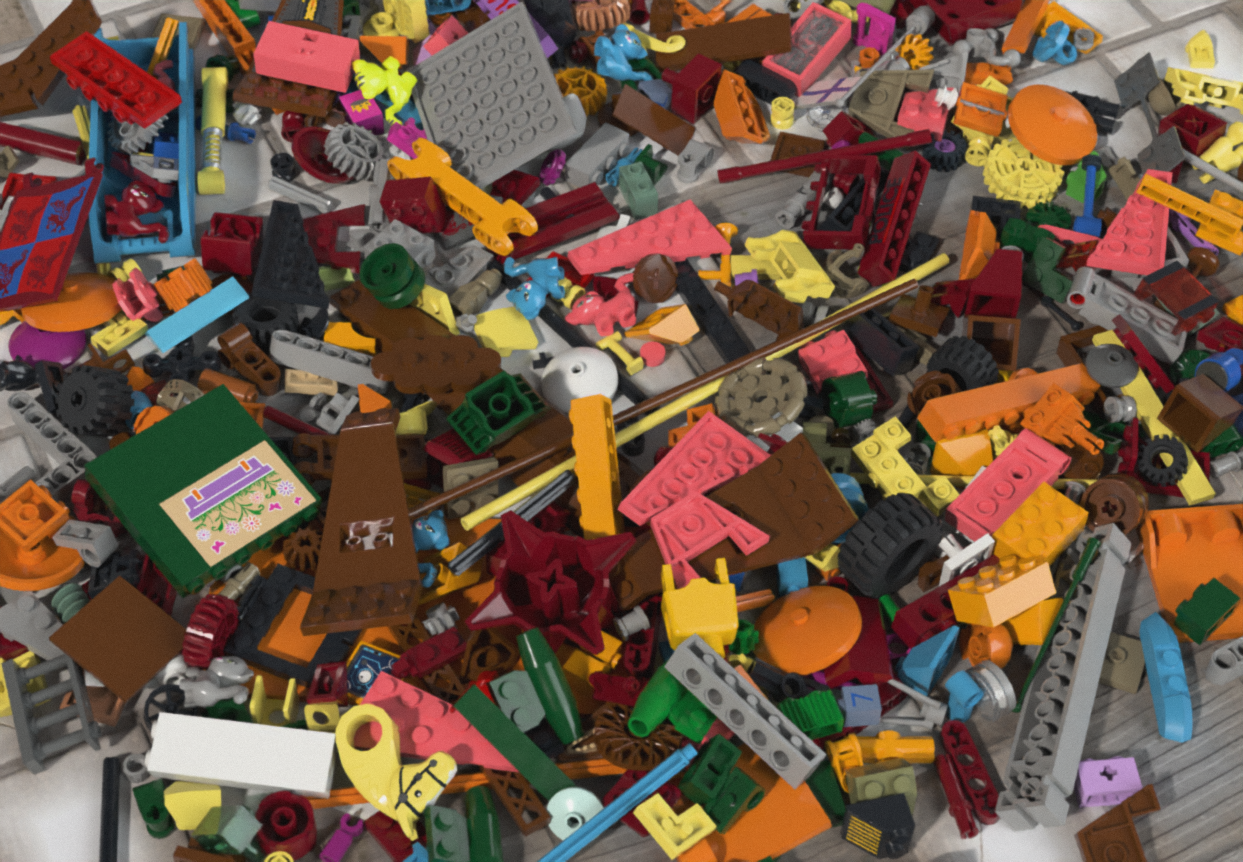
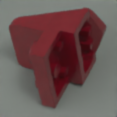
(448, 450)

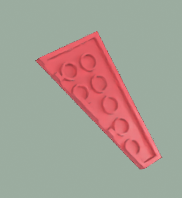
(673, 233)

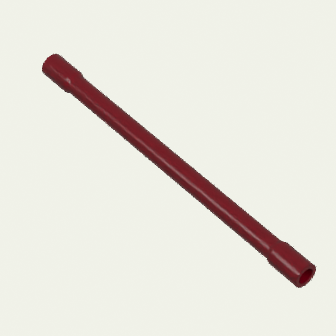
(910, 139)

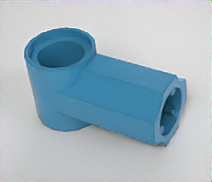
(963, 696)

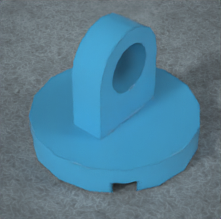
(1053, 45)

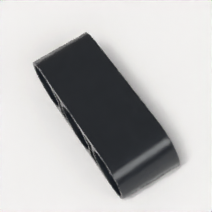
(764, 82)

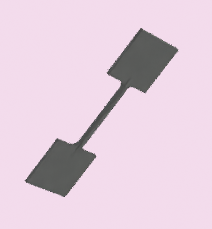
(1133, 85)

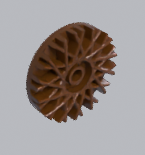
(629, 751)

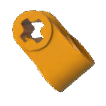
(844, 755)

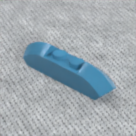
(1166, 679)

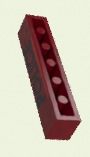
(894, 219)

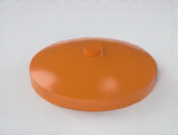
(1052, 124)
(82, 304)
(38, 568)
(808, 629)

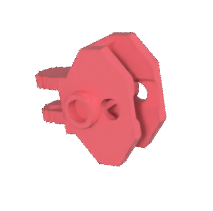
(138, 297)

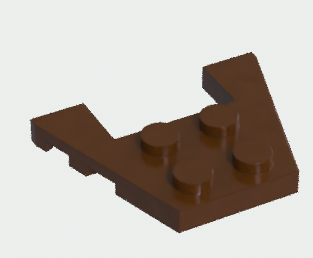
(1114, 833)

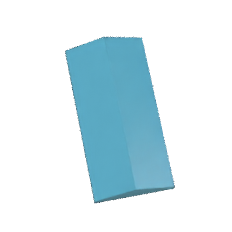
(197, 315)

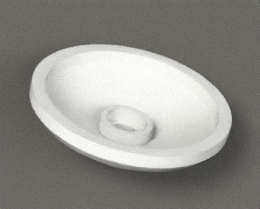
(596, 376)

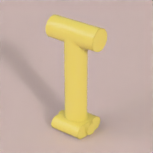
(611, 342)

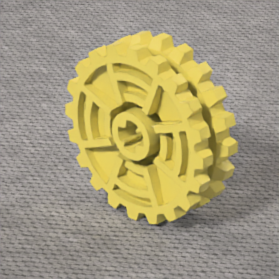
(1020, 175)

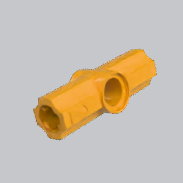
(890, 746)

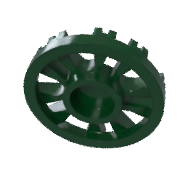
(1048, 217)

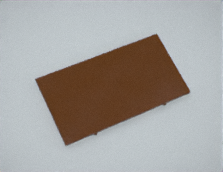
(653, 120)

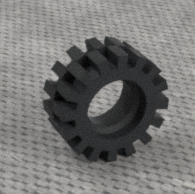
(1159, 446)

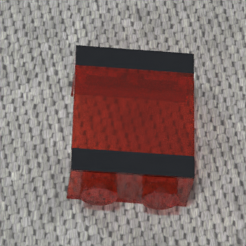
(1180, 294)

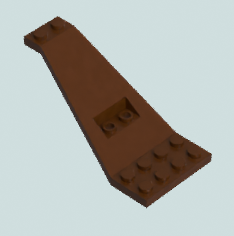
(783, 496)
(368, 545)

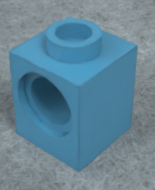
(791, 576)

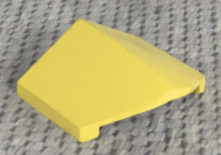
(191, 802)

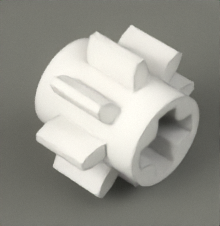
(246, 113)

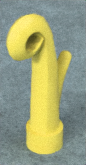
(672, 45)

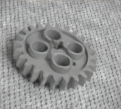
(131, 137)

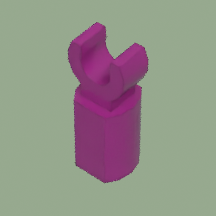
(341, 840)

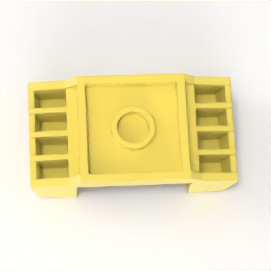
(409, 18)

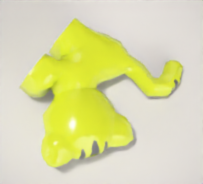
(375, 79)

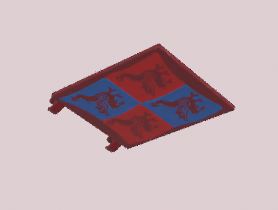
(43, 236)

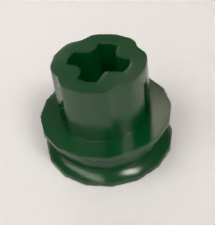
(229, 62)

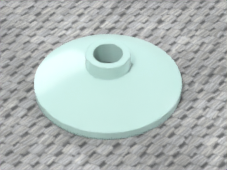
(572, 803)

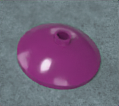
(43, 345)

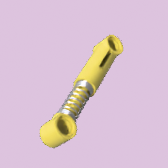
(214, 85)

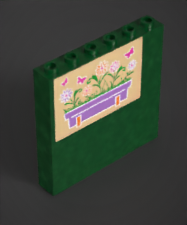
(203, 490)

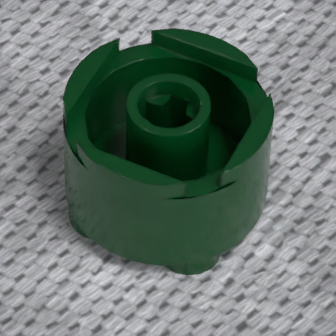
(848, 399)

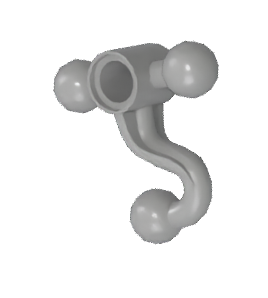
(982, 44)

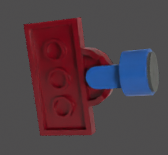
(1227, 363)

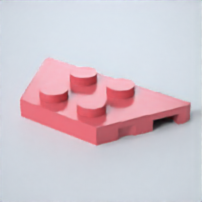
(921, 113)

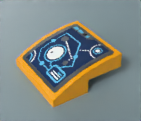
(364, 668)

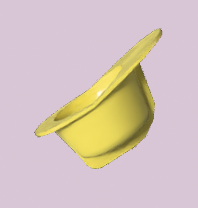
(415, 420)

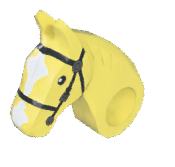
(381, 778)

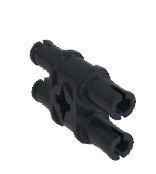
(1101, 107)

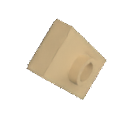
(306, 383)

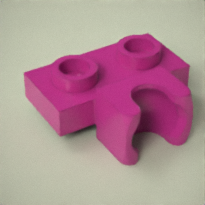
(405, 135)

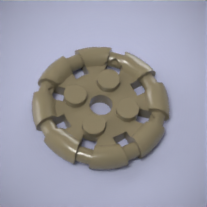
(757, 384)

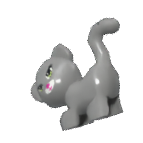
(217, 683)

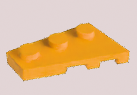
(1055, 13)

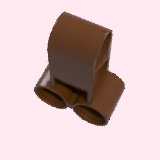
(239, 349)

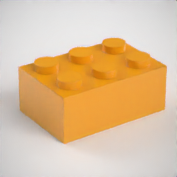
(1040, 526)
(1001, 591)

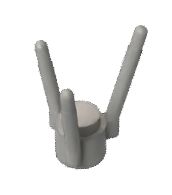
(932, 709)

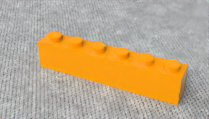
(596, 466)

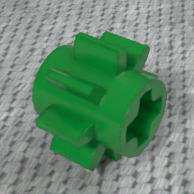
(745, 638)

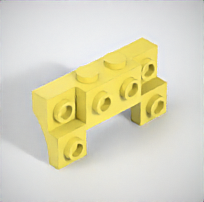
(1200, 87)
(794, 263)
(892, 474)

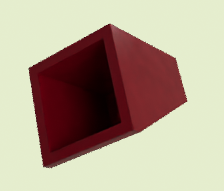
(997, 286)

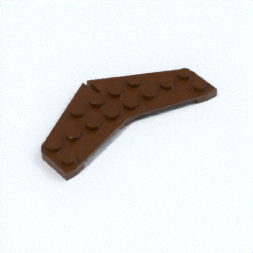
(33, 69)

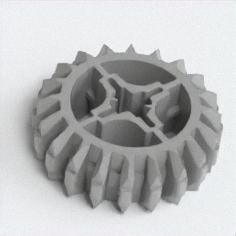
(354, 150)

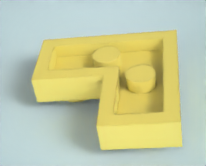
(118, 333)
(671, 831)

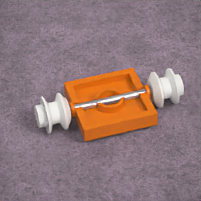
(976, 107)

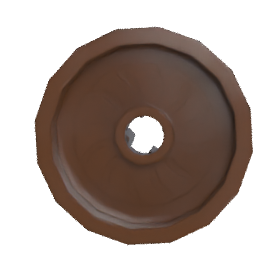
(1116, 490)

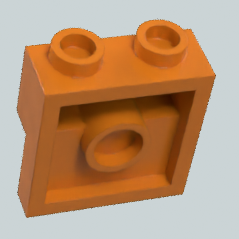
(32, 515)

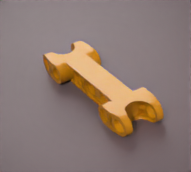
(490, 218)

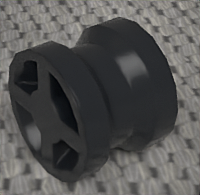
(283, 166)

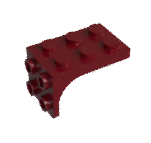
(1129, 465)

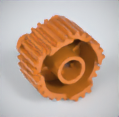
(184, 285)

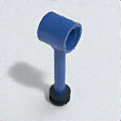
(1088, 223)

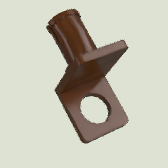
(334, 117)
(96, 361)

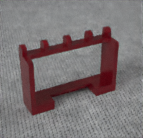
(842, 164)

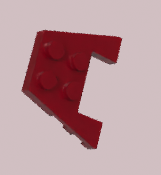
(324, 233)

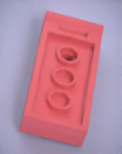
(1006, 485)

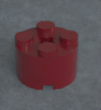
(286, 824)

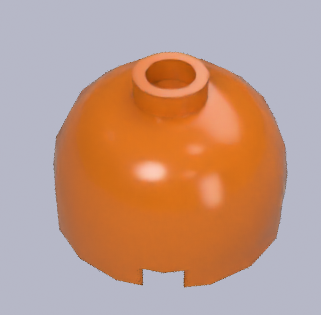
(986, 643)

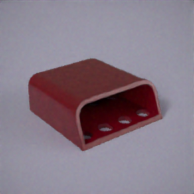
(958, 16)

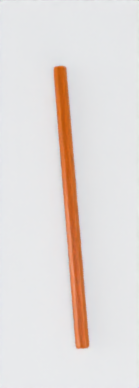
(463, 782)

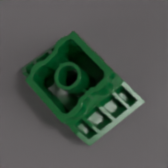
(497, 411)

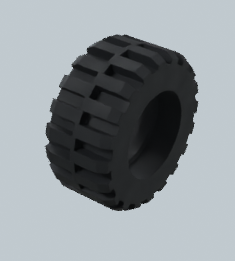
(889, 545)

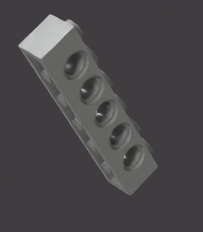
(745, 710)

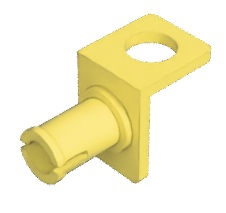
(332, 718)

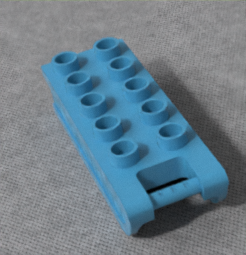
(178, 211)

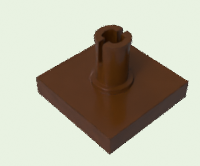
(919, 312)

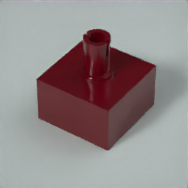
(693, 87)

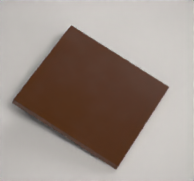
(121, 639)

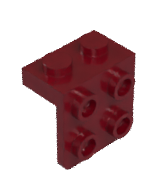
(667, 791)

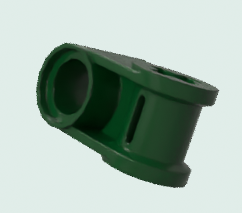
(1226, 442)
(153, 810)

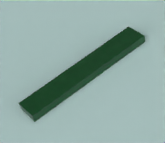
(512, 743)

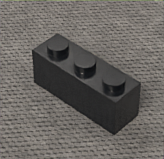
(882, 341)

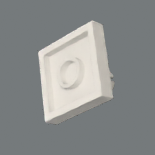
(961, 558)

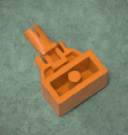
(1059, 418)

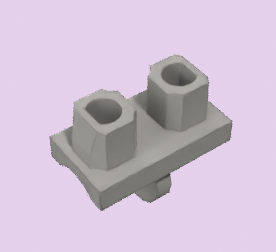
(343, 407)

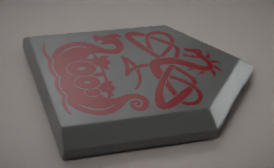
(457, 228)

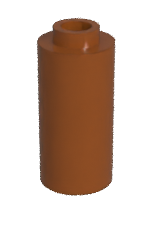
(241, 390)

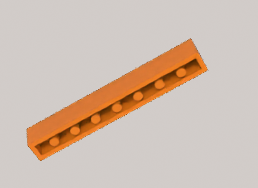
(1001, 402)

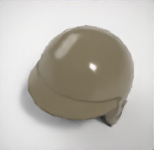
(1163, 100)

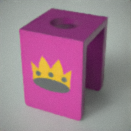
(363, 112)

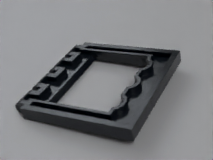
(258, 623)

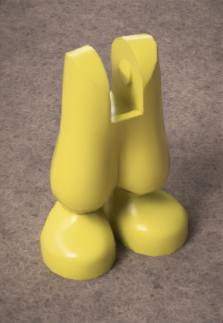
(1221, 153)

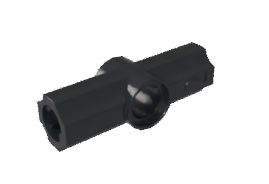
(772, 681)

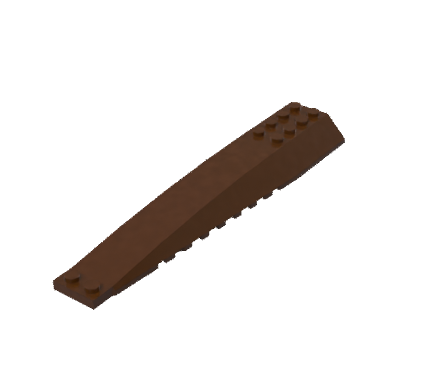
(391, 325)

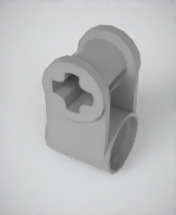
(694, 160)

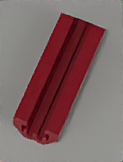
(590, 212)

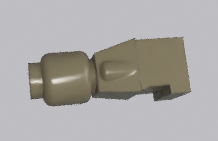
(473, 295)

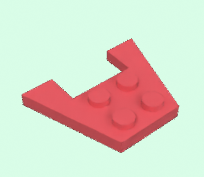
(696, 526)

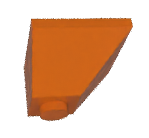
(387, 46)

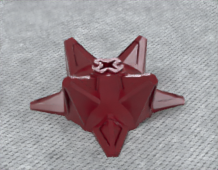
(554, 585)

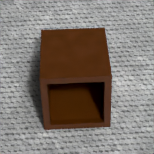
(997, 335)
(1199, 411)

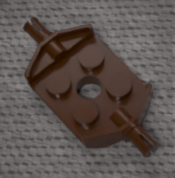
(750, 300)

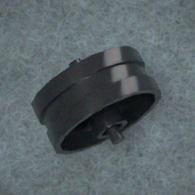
(169, 707)

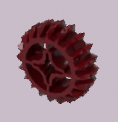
(209, 630)

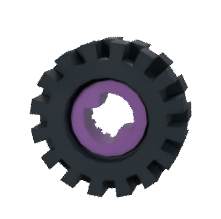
(948, 158)

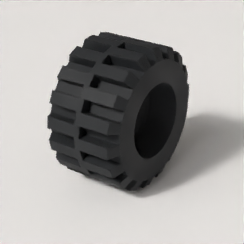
(256, 310)
(966, 363)

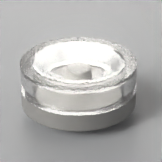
(998, 693)

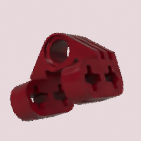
(84, 499)

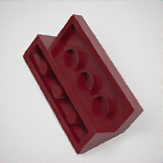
(869, 655)

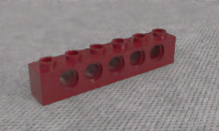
(933, 611)

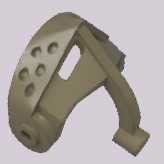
(846, 286)
(178, 386)

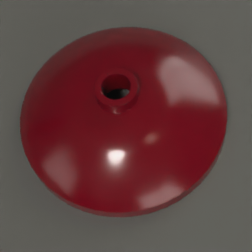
(309, 153)

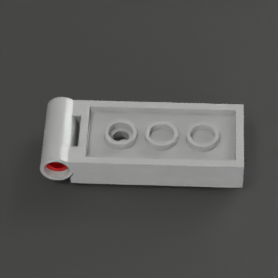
(1102, 301)

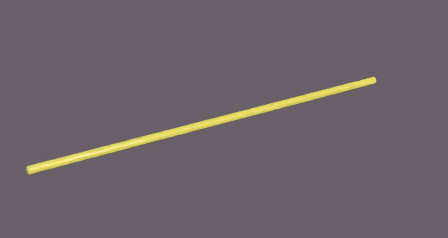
(668, 411)

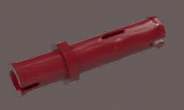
(959, 806)

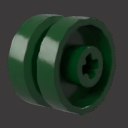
(392, 276)

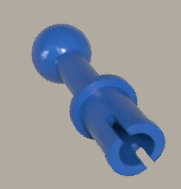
(233, 131)

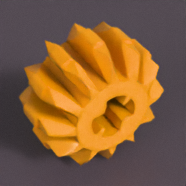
(920, 48)

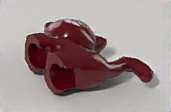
(135, 201)

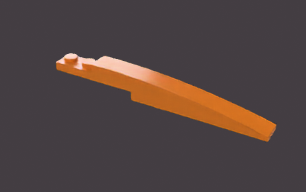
(230, 33)

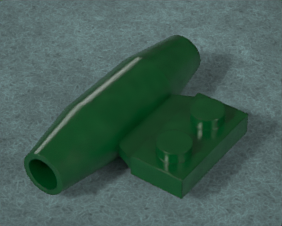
(538, 690)
(465, 838)

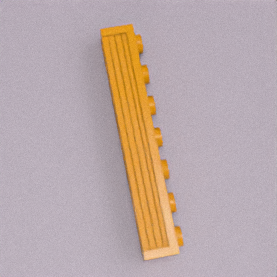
(1190, 206)

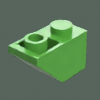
(1077, 179)

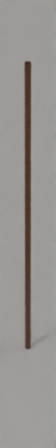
(665, 397)

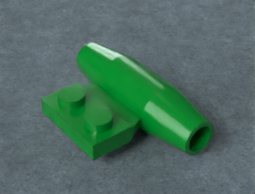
(668, 697)

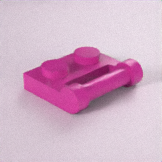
(880, 29)

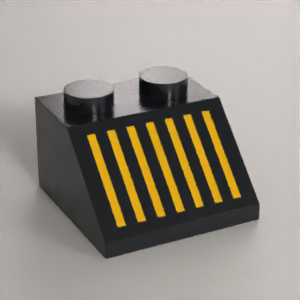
(879, 826)

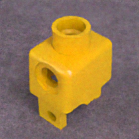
(700, 609)

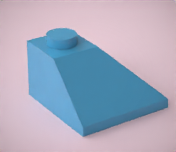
(927, 661)

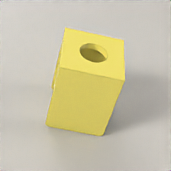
(262, 708)

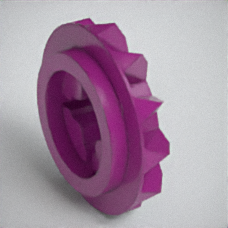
(552, 166)

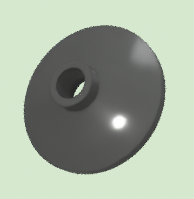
(1108, 373)

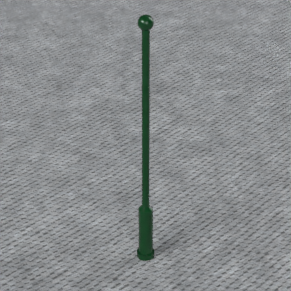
(1078, 575)

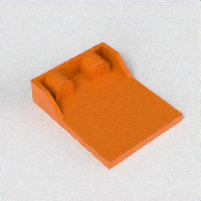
(1191, 549)
(772, 828)

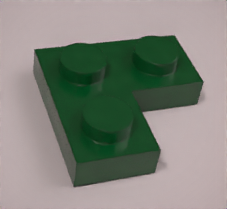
(1042, 274)

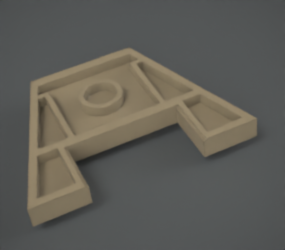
(880, 95)

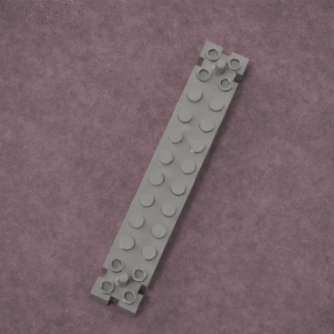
(1064, 688)

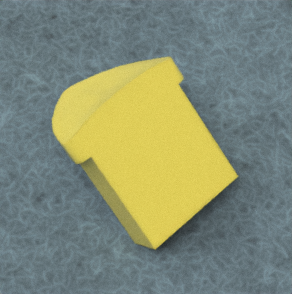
(1200, 51)

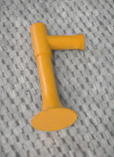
(727, 231)

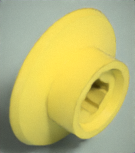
(380, 25)

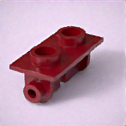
(616, 688)

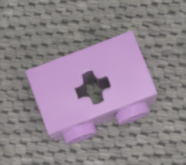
(1106, 781)

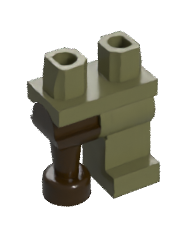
(834, 455)

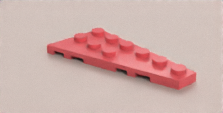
(1136, 236)
(700, 462)
(426, 726)

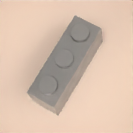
(597, 156)

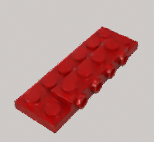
(114, 81)

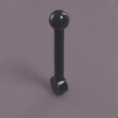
(1046, 301)

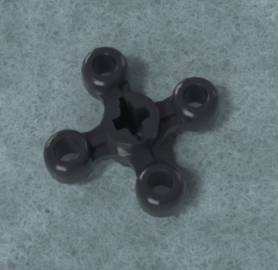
(181, 362)

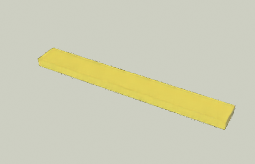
(1194, 483)

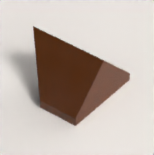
(487, 652)

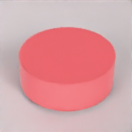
(652, 354)

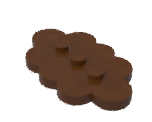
(436, 364)

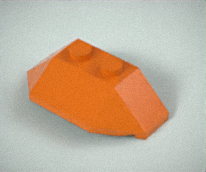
(739, 111)
(978, 245)

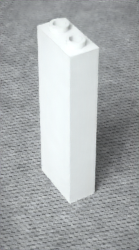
(242, 755)

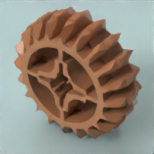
(600, 14)

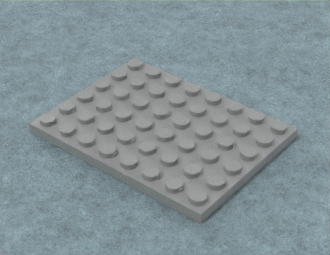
(492, 99)

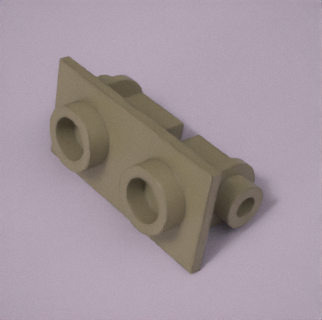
(1125, 176)

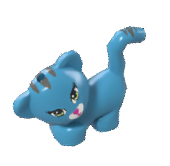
(615, 52)
(531, 295)
(430, 533)

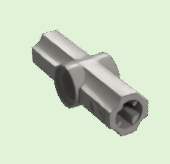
(377, 218)

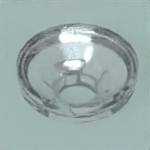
(819, 113)

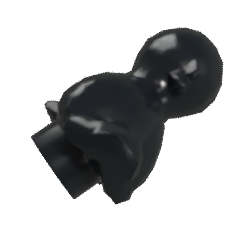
(18, 375)

